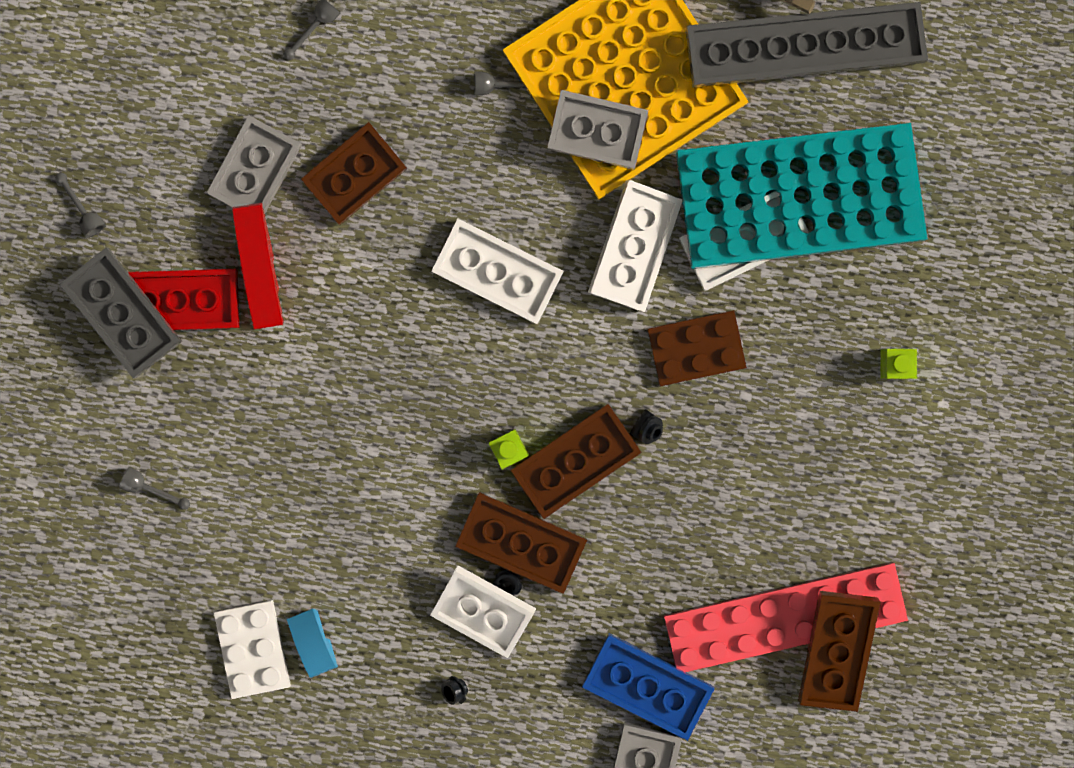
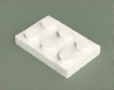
(483, 611)
(252, 649)

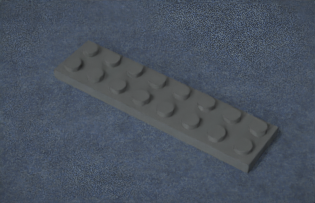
(806, 44)

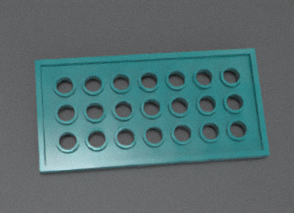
(807, 148)

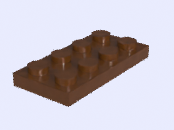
(575, 461)
(521, 542)
(839, 651)

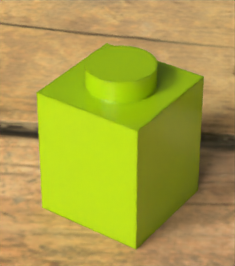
(898, 364)
(508, 449)

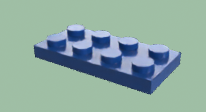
(648, 686)

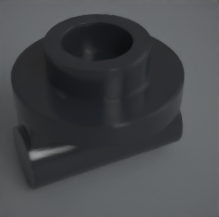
(647, 428)

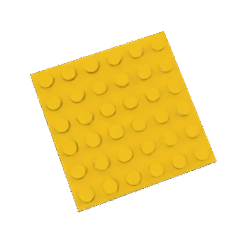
(626, 56)

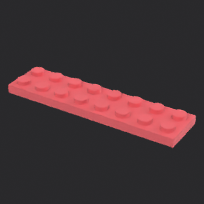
(773, 618)

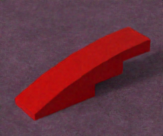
(257, 265)

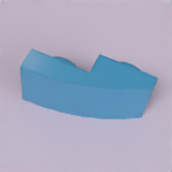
(311, 644)

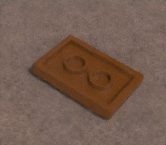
(354, 173)
(696, 348)

